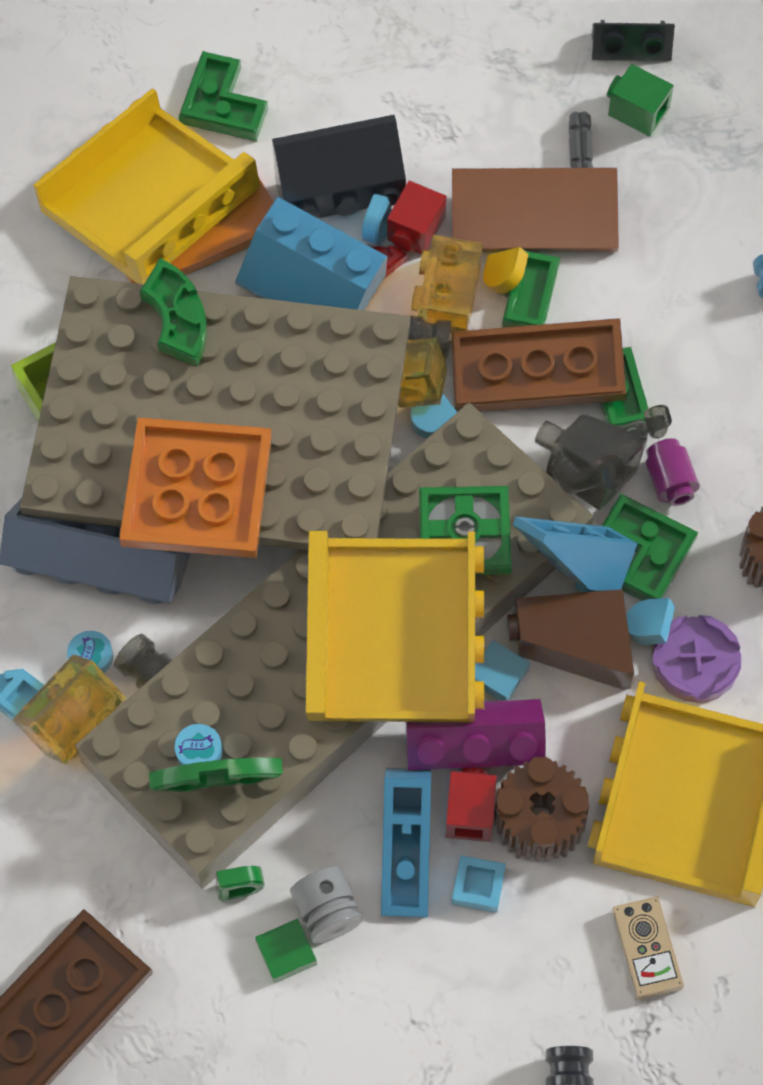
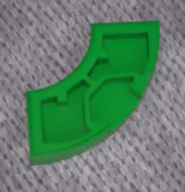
(180, 311)
(215, 774)

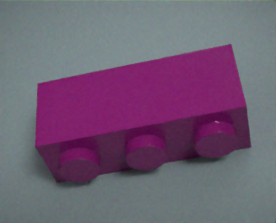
(499, 736)

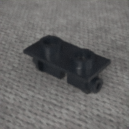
(632, 41)

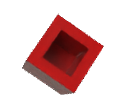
(416, 218)
(471, 805)

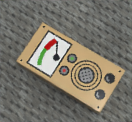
(647, 948)

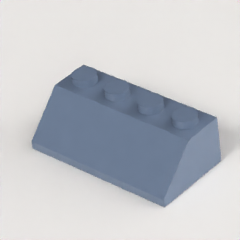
(89, 556)

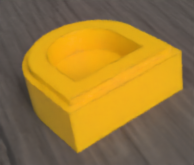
(505, 269)

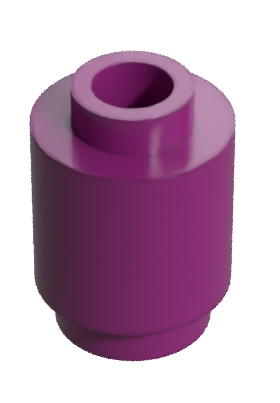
(671, 472)

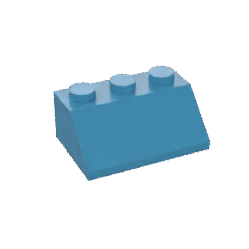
(309, 262)

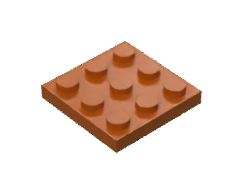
(196, 487)

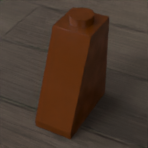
(576, 634)

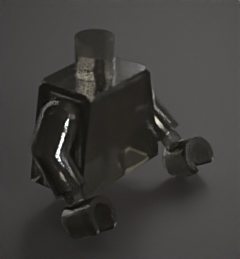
(599, 457)

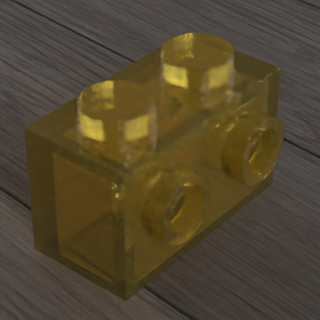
(449, 281)
(68, 708)

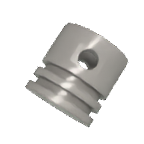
(326, 904)

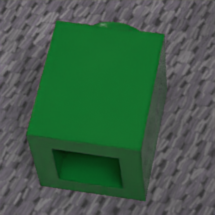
(639, 99)

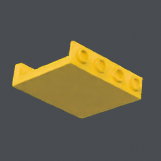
(144, 188)
(393, 629)
(685, 799)

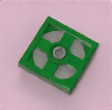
(478, 509)

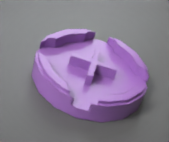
(698, 659)

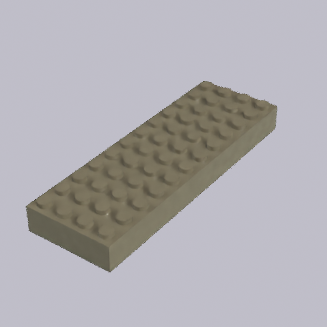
(251, 665)

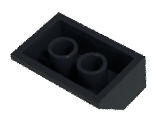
(340, 167)

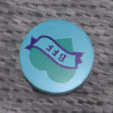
(94, 647)
(198, 744)

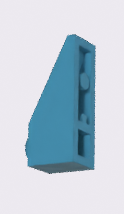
(583, 552)
(406, 842)

